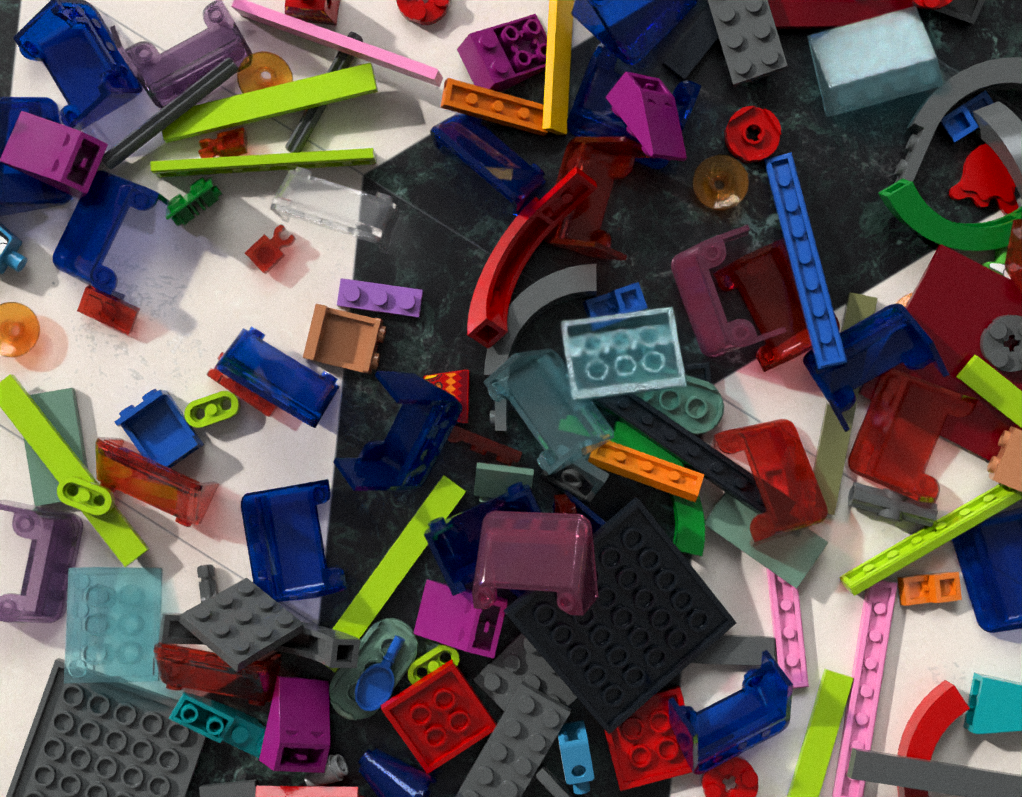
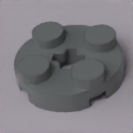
(993, 339)

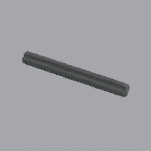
(311, 116)

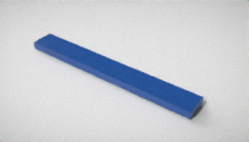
(805, 262)

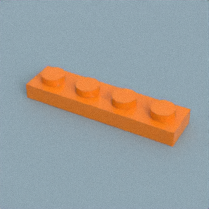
(493, 106)
(647, 470)

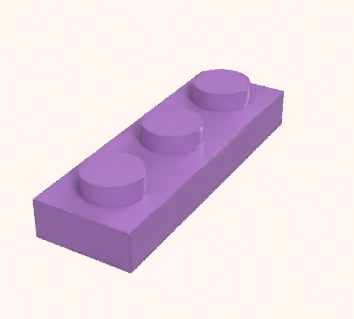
(380, 298)

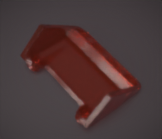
(772, 299)
(903, 432)
(781, 476)
(152, 482)
(207, 672)

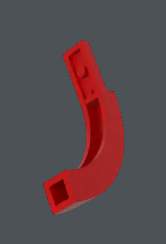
(500, 274)
(928, 725)

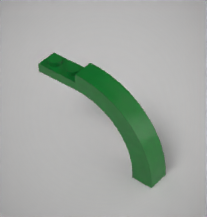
(914, 213)
(688, 515)

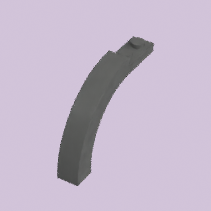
(988, 76)
(1003, 133)
(535, 300)
(315, 642)

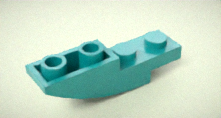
(219, 722)

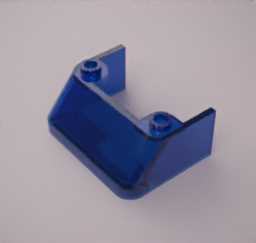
(870, 350)
(412, 441)
(735, 721)

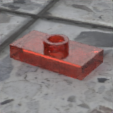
(108, 309)

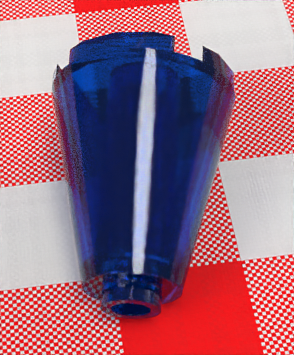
(393, 777)

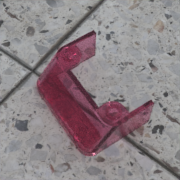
(702, 302)

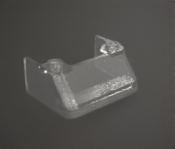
(336, 207)

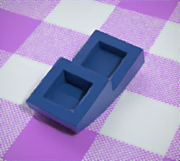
(961, 120)
(616, 302)

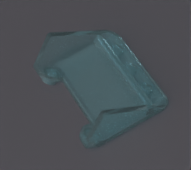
(541, 394)

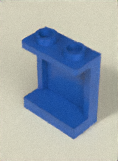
(159, 429)

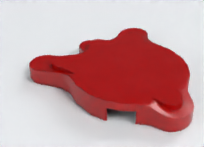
(986, 180)

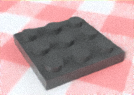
(241, 624)
(517, 664)

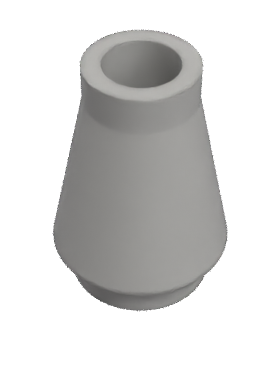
(334, 772)

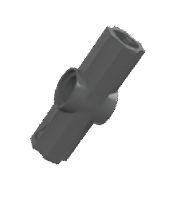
(892, 504)

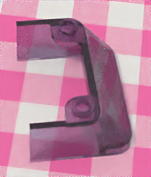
(178, 68)
(51, 554)

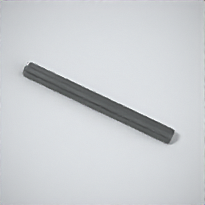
(170, 113)

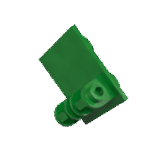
(178, 204)

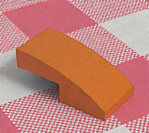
(929, 588)

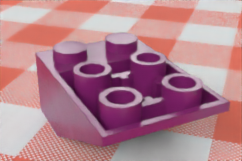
(505, 53)
(649, 115)
(54, 154)
(456, 621)
(298, 726)

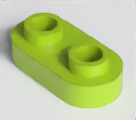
(213, 409)
(87, 495)
(431, 661)

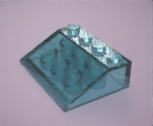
(874, 61)
(622, 354)
(112, 624)

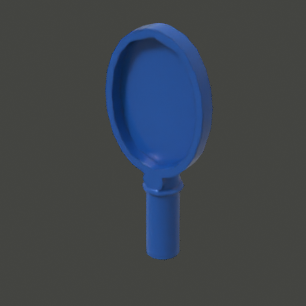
(377, 681)

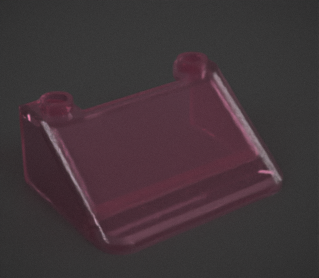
(538, 555)

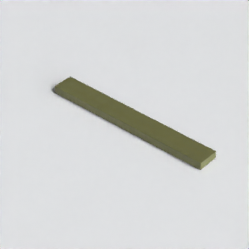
(833, 439)

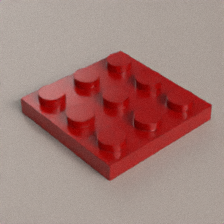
(439, 716)
(645, 744)

